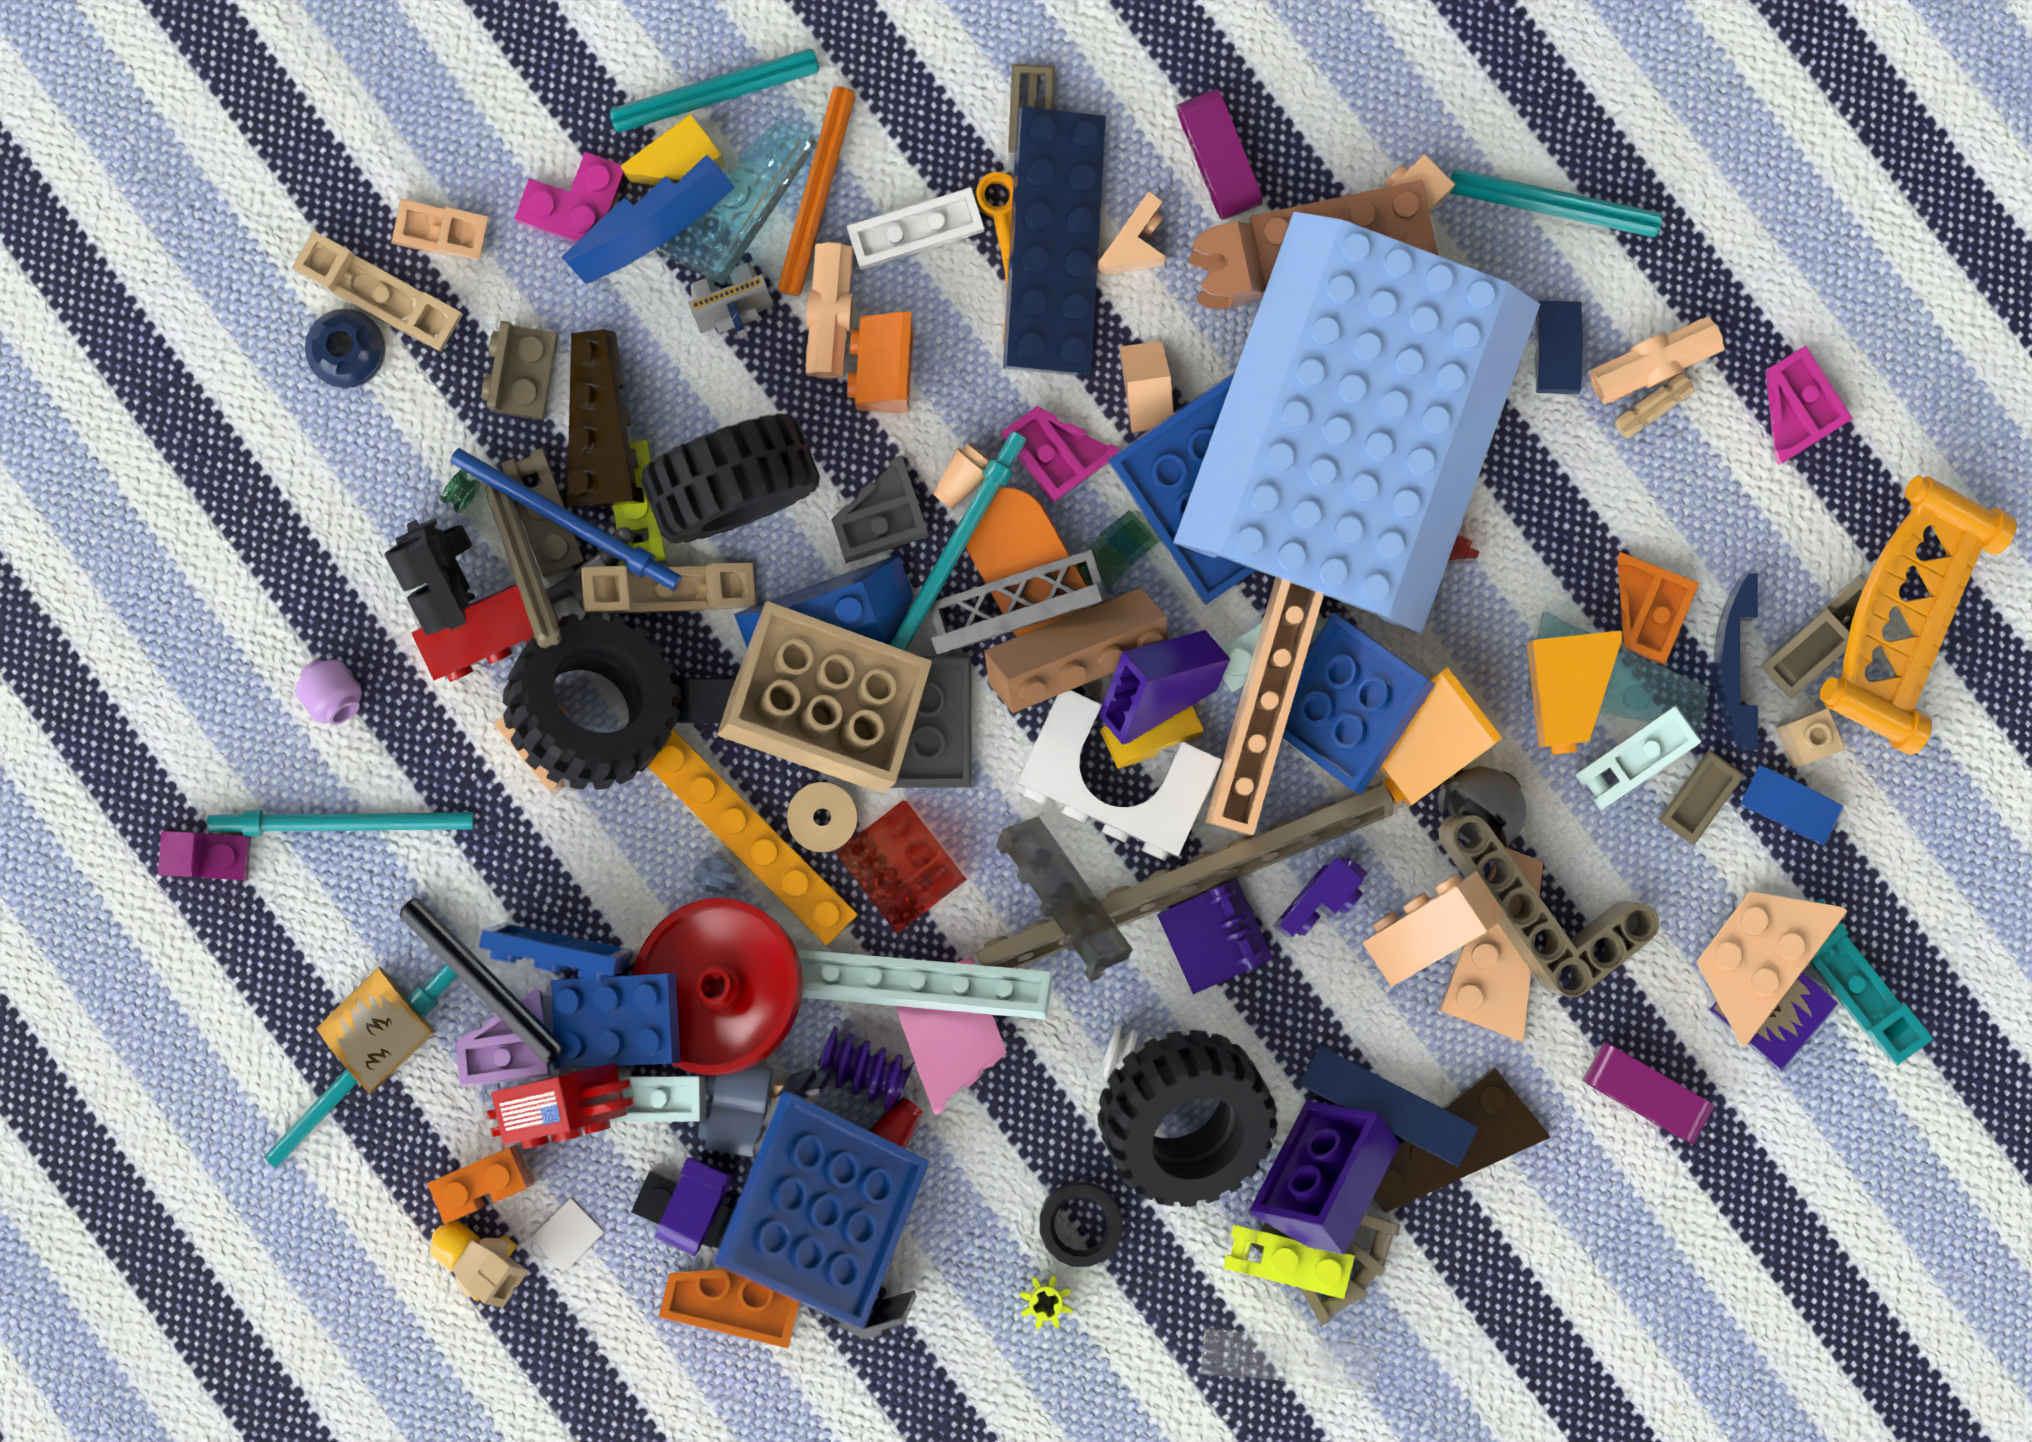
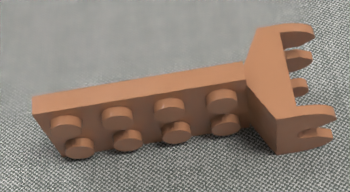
(1244, 254)

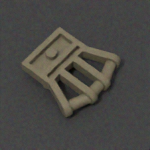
(1372, 1265)

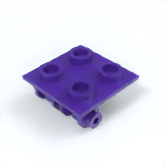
(1215, 936)

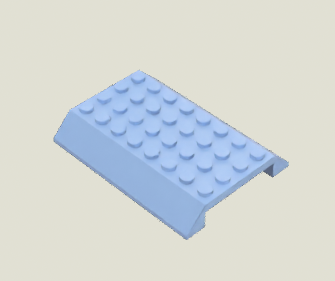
(1358, 418)

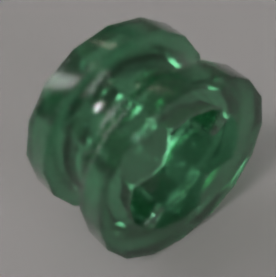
(460, 491)

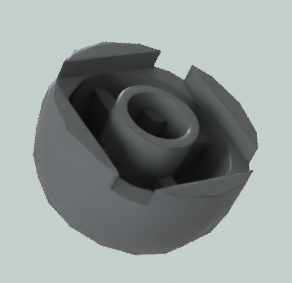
(1488, 795)

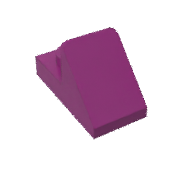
(204, 855)

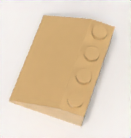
(825, 698)

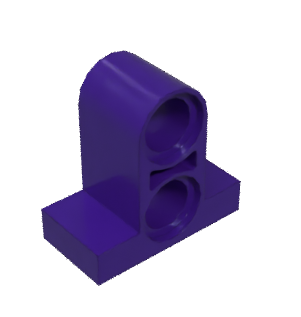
(693, 1205)

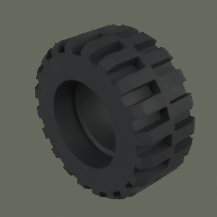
(730, 478)
(562, 745)
(1211, 1157)

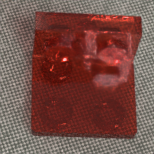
(900, 866)

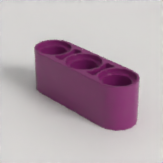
(1219, 154)
(1648, 1093)

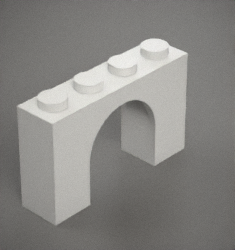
(1159, 822)

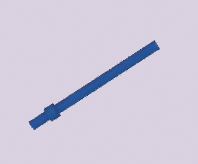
(637, 560)

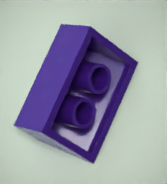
(1326, 1175)

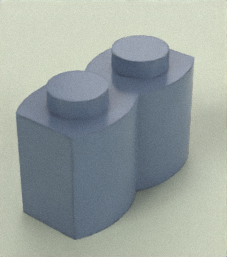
(736, 1110)

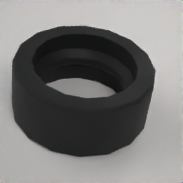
(1057, 1248)

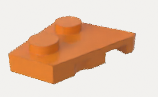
(1652, 607)

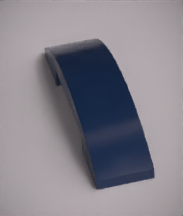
(1739, 719)

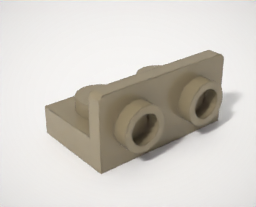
(520, 371)

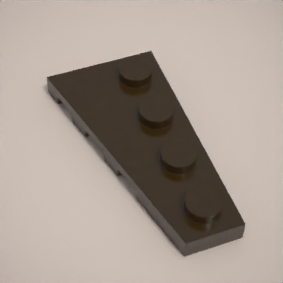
(598, 437)

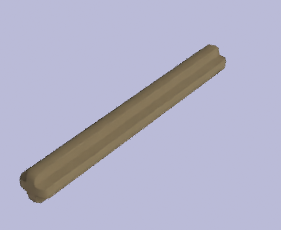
(524, 568)

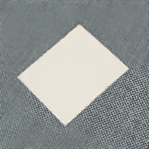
(566, 1235)

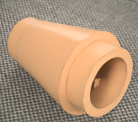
(961, 475)

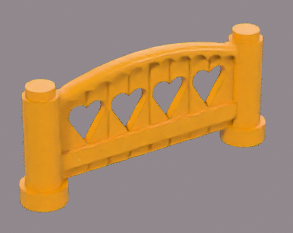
(1963, 531)

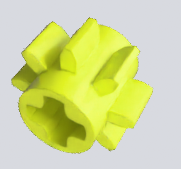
(1041, 1313)

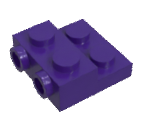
(1330, 889)

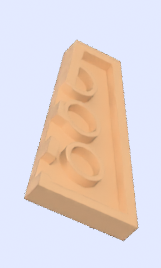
(1490, 974)

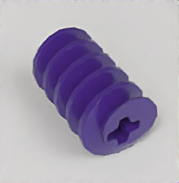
(864, 1068)

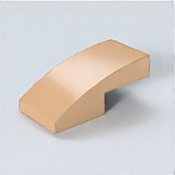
(439, 230)

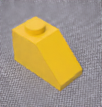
(672, 154)

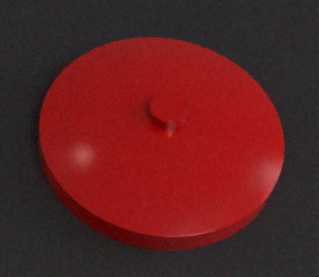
(733, 982)

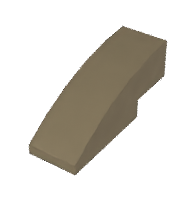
(1816, 642)

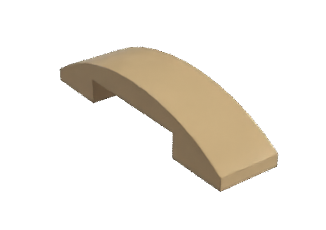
(377, 291)
(701, 589)

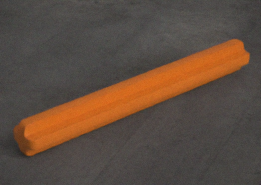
(816, 191)

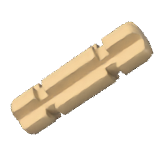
(1654, 406)

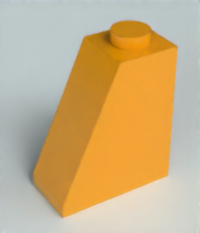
(1569, 686)

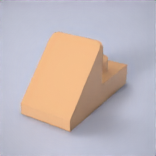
(1128, 250)

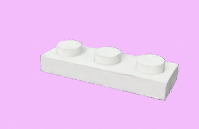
(915, 228)

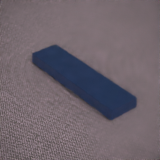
(1402, 1111)

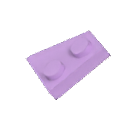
(497, 1053)

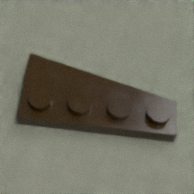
(1503, 1130)

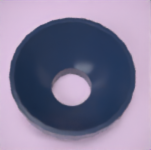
(360, 363)

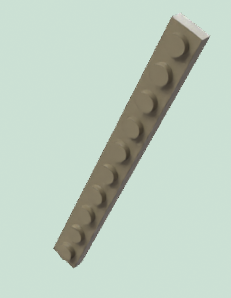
(1201, 874)

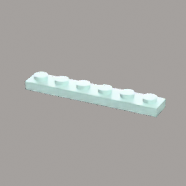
(926, 984)

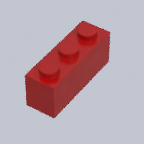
(490, 630)

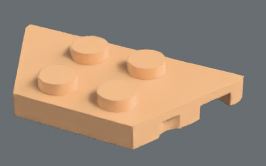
(1763, 955)

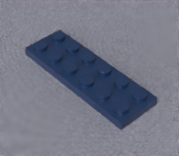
(1054, 241)

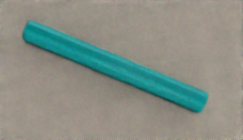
(714, 90)
(1556, 203)

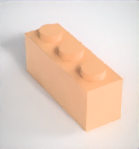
(1433, 926)

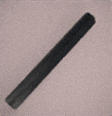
(481, 980)

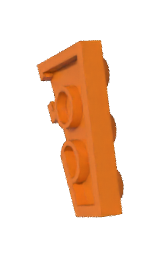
(730, 1306)

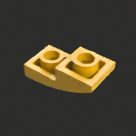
(1178, 729)

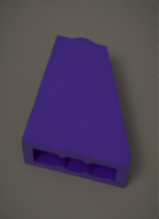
(1161, 682)

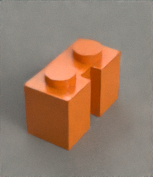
(463, 1189)

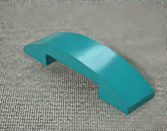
(1868, 998)

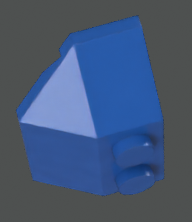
(862, 601)

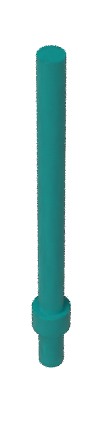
(996, 474)
(256, 822)
(424, 1001)

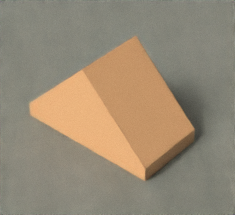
(1146, 384)

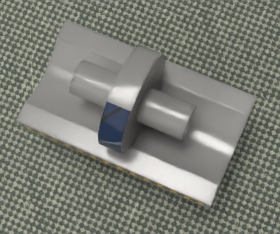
(731, 305)

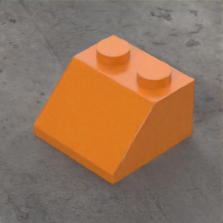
(883, 362)

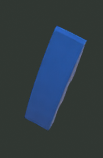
(636, 230)

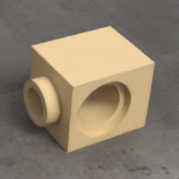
(1810, 738)

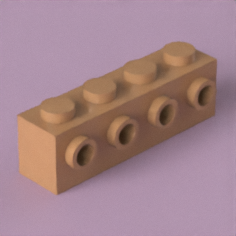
(1073, 649)

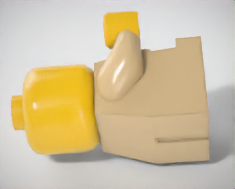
(480, 1266)

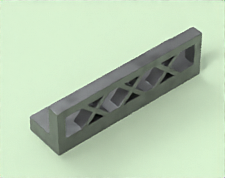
(1023, 617)

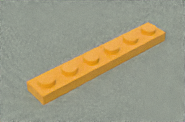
(752, 839)

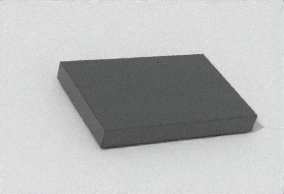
(942, 730)

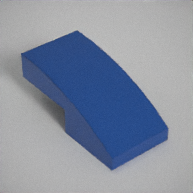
(1792, 805)

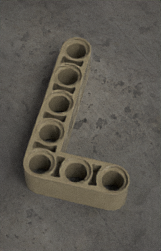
(1535, 915)

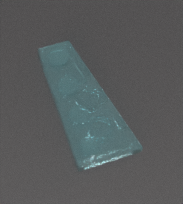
(726, 230)
(1637, 686)

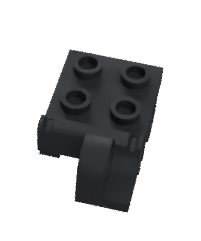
(429, 558)

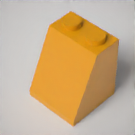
(1437, 742)

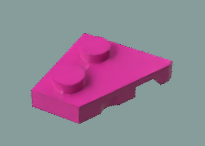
(1057, 453)

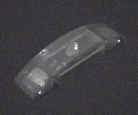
(1290, 1359)

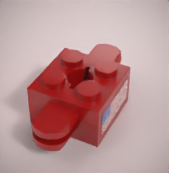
(560, 1106)

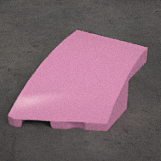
(950, 1048)

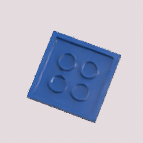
(1352, 703)
(554, 951)

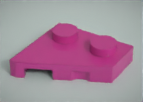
(1801, 404)

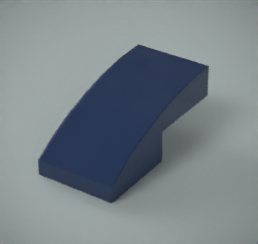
(1559, 347)

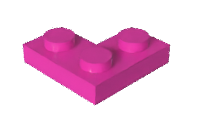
(577, 211)

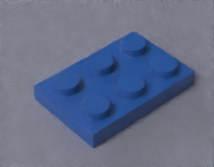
(616, 1020)

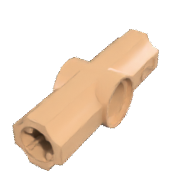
(829, 310)
(1656, 360)

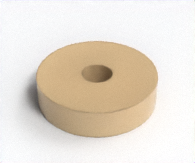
(803, 809)

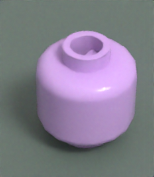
(328, 691)

